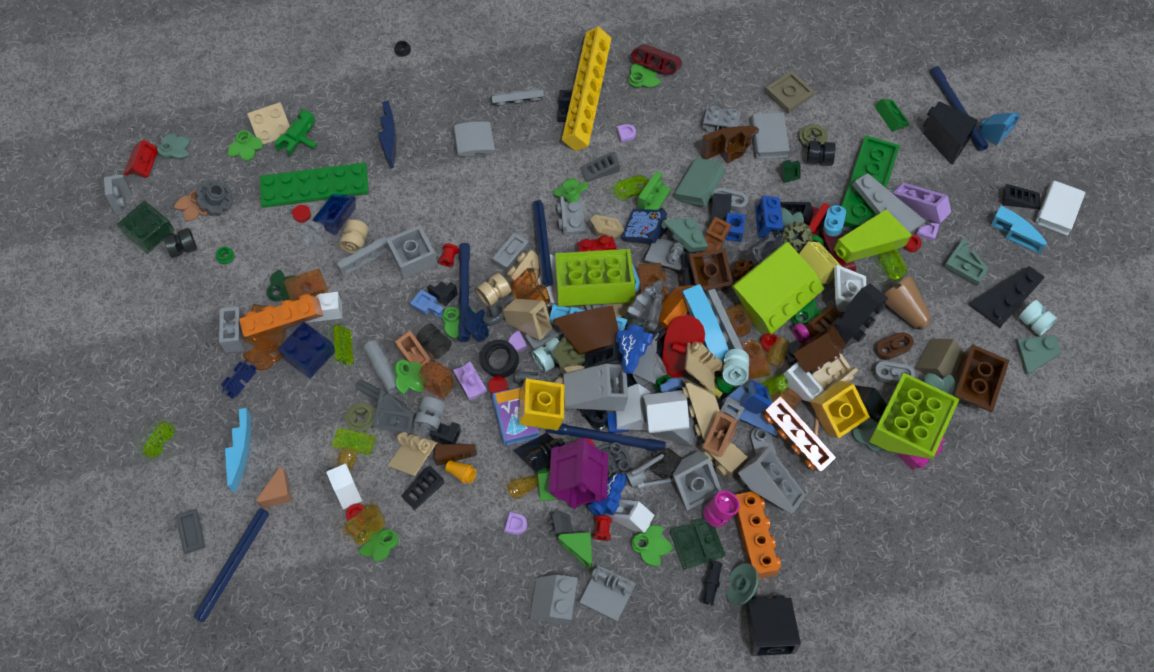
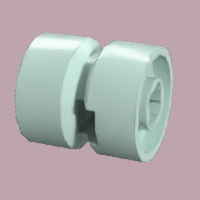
(1037, 318)
(544, 356)
(736, 367)

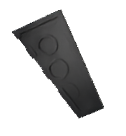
(1003, 300)

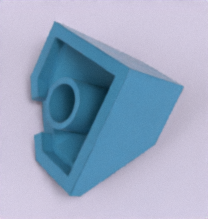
(998, 126)

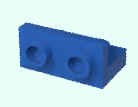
(768, 215)

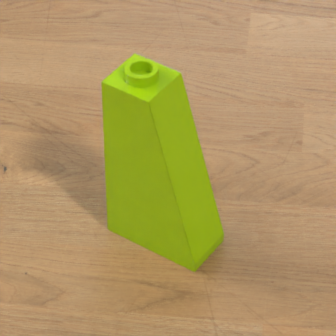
(872, 238)

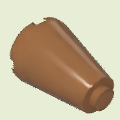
(908, 303)

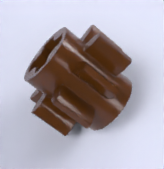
(742, 267)

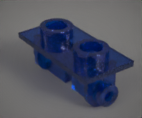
(233, 384)

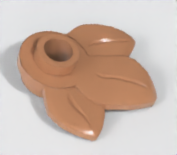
(188, 204)

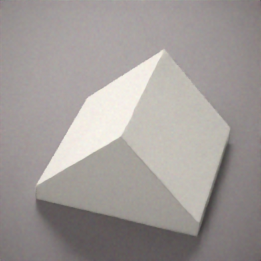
(846, 286)
(666, 411)
(634, 414)

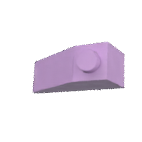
(925, 202)

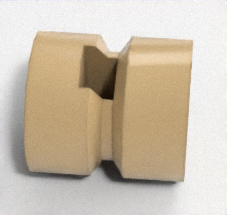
(354, 236)
(495, 288)

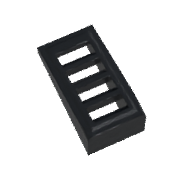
(1008, 200)
(803, 207)
(605, 352)
(433, 487)

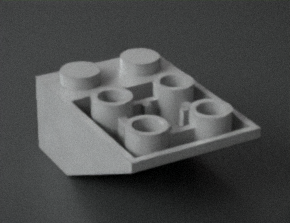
(596, 388)

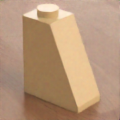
(528, 317)

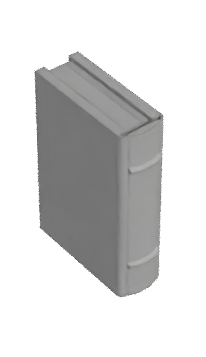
(772, 136)

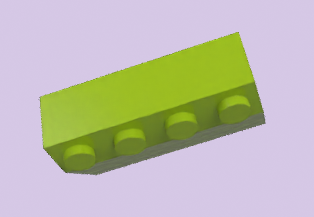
(595, 277)
(777, 288)
(914, 418)

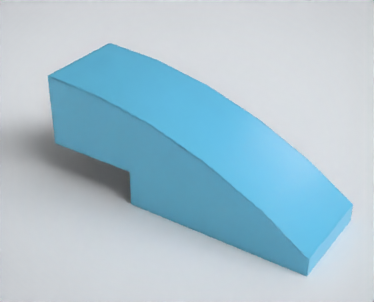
(1018, 230)

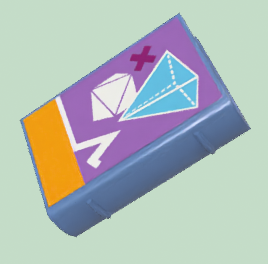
(507, 412)

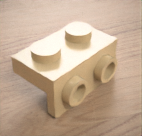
(524, 260)
(834, 372)

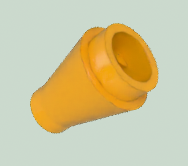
(461, 471)

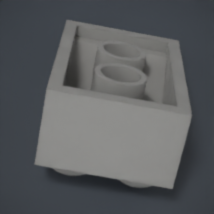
(771, 480)

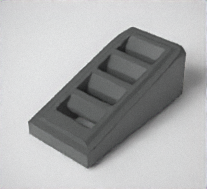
(610, 169)

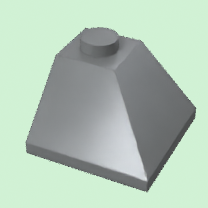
(696, 480)

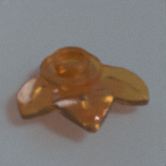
(261, 353)

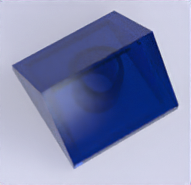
(336, 212)

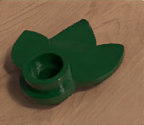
(277, 284)

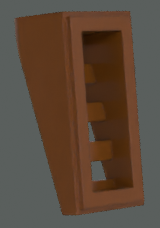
(815, 326)
(453, 452)

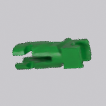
(297, 133)

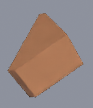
(410, 349)
(721, 434)
(276, 491)

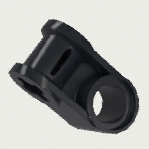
(591, 417)

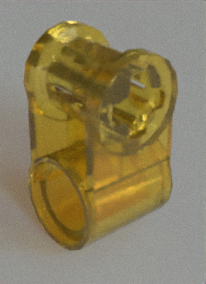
(366, 524)

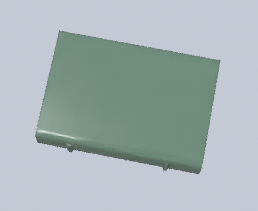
(700, 182)

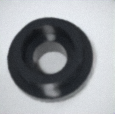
(406, 48)

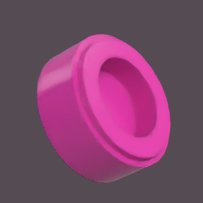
(800, 332)

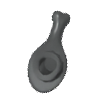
(495, 312)

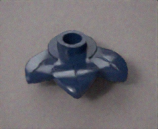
(475, 325)

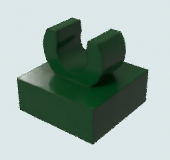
(790, 171)

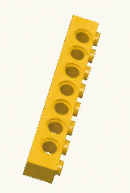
(586, 89)

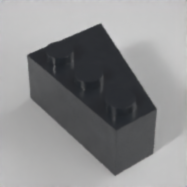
(860, 314)

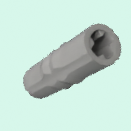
(381, 366)

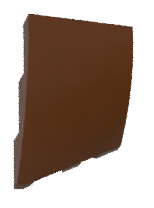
(728, 142)
(589, 329)

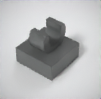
(562, 524)

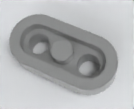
(736, 197)
(893, 371)
(761, 443)

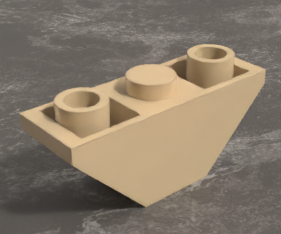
(703, 407)

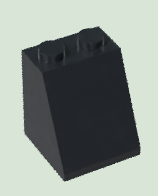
(948, 130)
(772, 626)

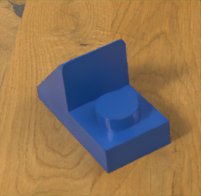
(757, 397)

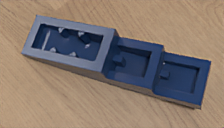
(388, 136)

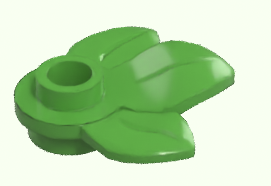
(645, 76)
(245, 148)
(571, 189)
(451, 324)
(409, 378)
(655, 545)
(378, 546)

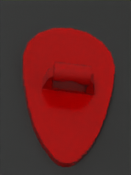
(680, 332)

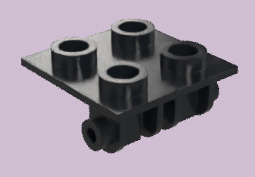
(538, 451)

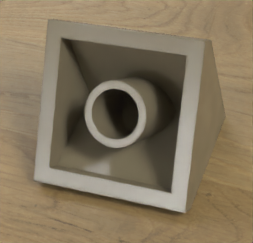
(941, 358)

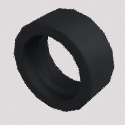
(490, 348)

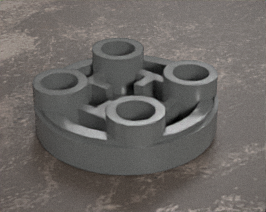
(618, 459)

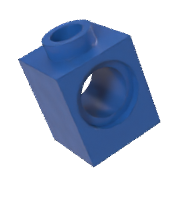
(738, 220)

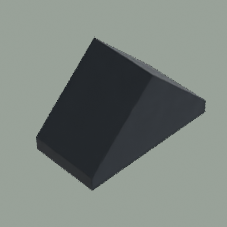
(872, 401)

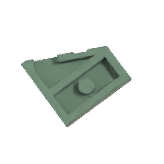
(687, 232)
(966, 264)
(1037, 351)

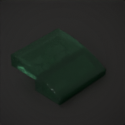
(697, 543)

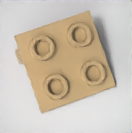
(269, 122)
(702, 364)
(411, 454)

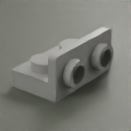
(115, 191)
(572, 217)

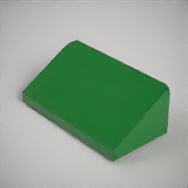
(891, 114)

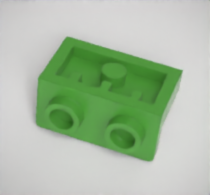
(654, 193)

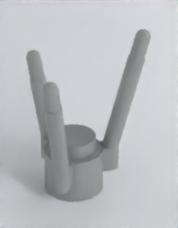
(637, 475)

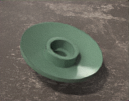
(742, 584)

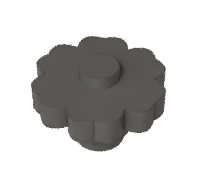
(214, 197)

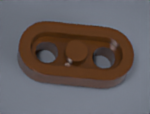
(893, 346)

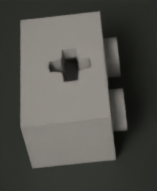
(230, 330)

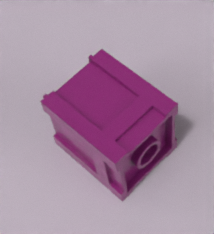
(578, 473)

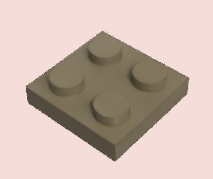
(790, 91)

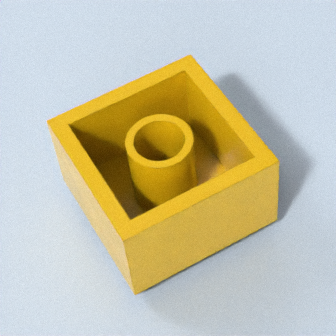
(541, 404)
(839, 409)

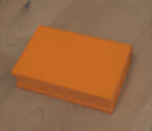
(673, 307)

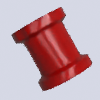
(448, 255)
(602, 528)

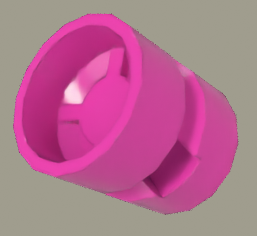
(721, 508)

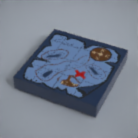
(644, 225)

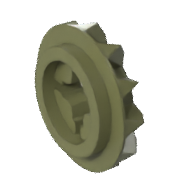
(818, 132)
(788, 235)
(361, 409)

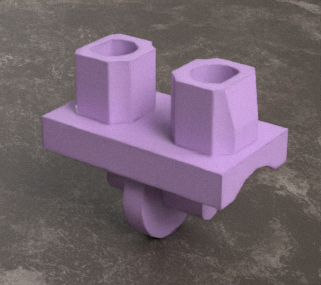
(470, 381)

